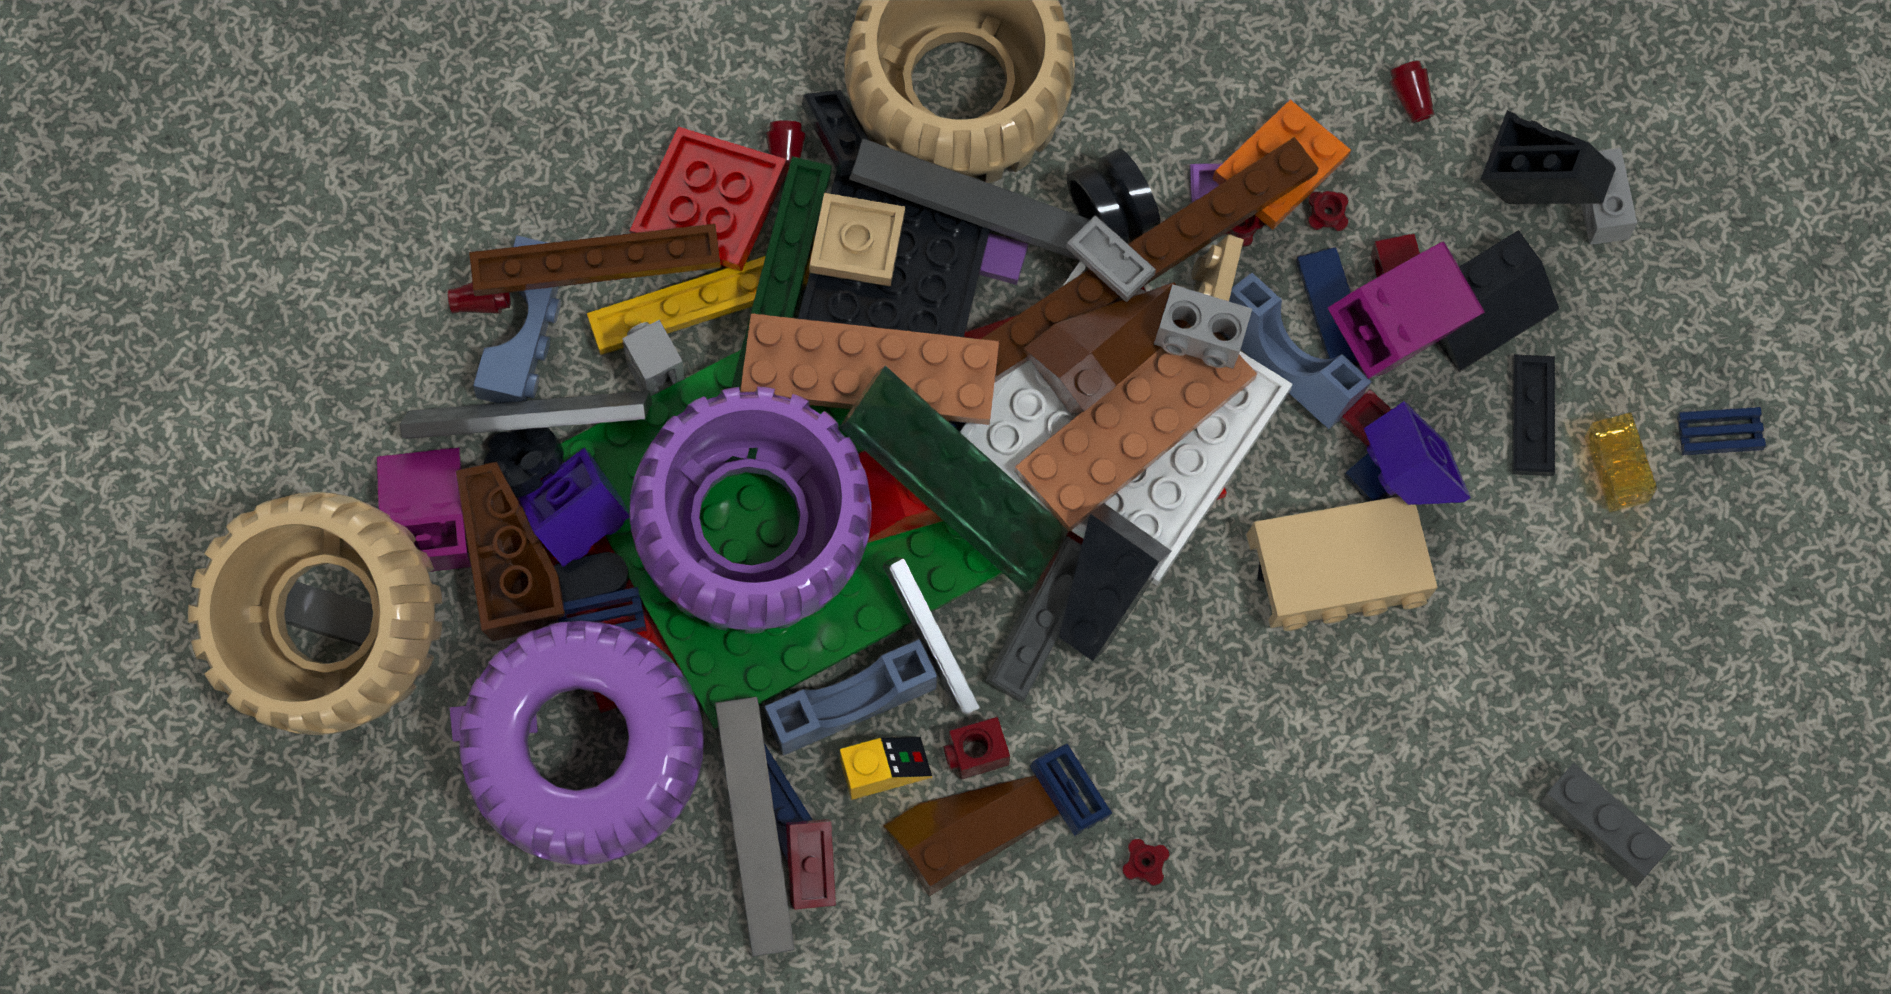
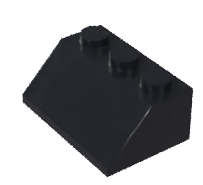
(1513, 294)

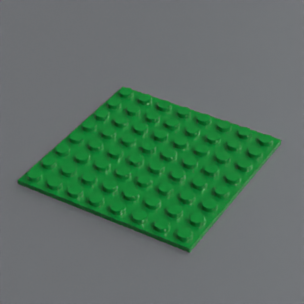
(752, 523)

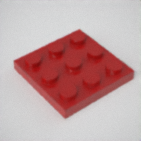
(716, 184)

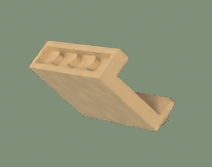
(1343, 562)

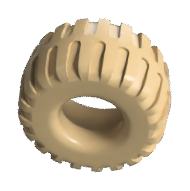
(1024, 37)
(246, 599)

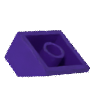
(1414, 459)
(574, 508)

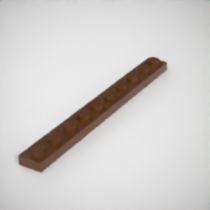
(1163, 246)

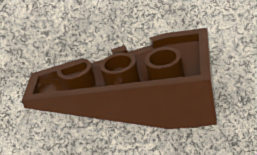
(1099, 348)
(510, 568)
(966, 829)

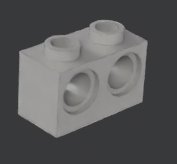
(1616, 215)
(1205, 316)
(652, 357)

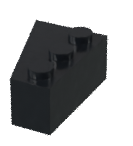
(1545, 166)
(1109, 580)

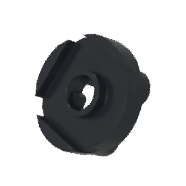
(536, 452)

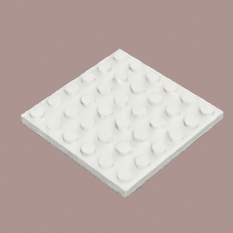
(1172, 492)

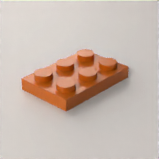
(1287, 123)

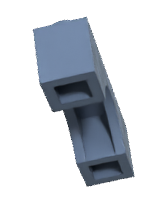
(509, 368)
(1320, 385)
(825, 711)

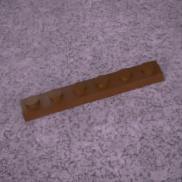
(594, 260)

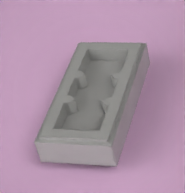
(1110, 258)

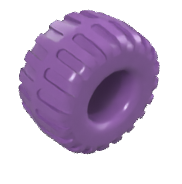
(794, 449)
(625, 809)

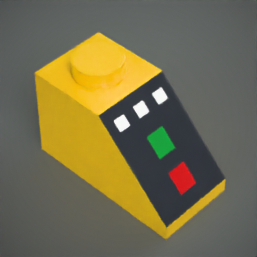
(883, 765)

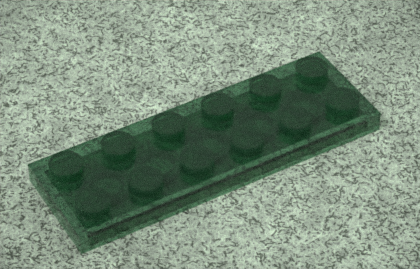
(954, 479)

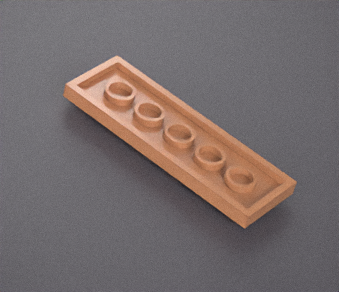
(837, 361)
(1128, 431)

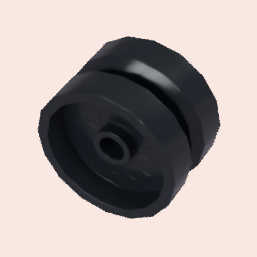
(1115, 195)

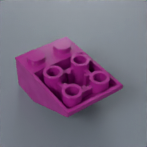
(1406, 310)
(425, 498)

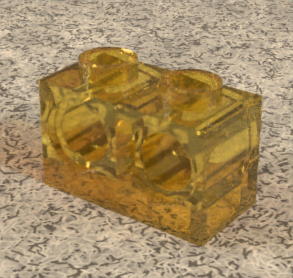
(1620, 462)

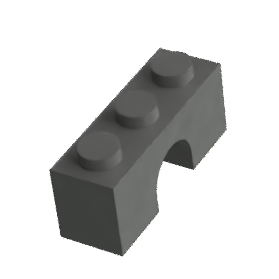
(1587, 806)

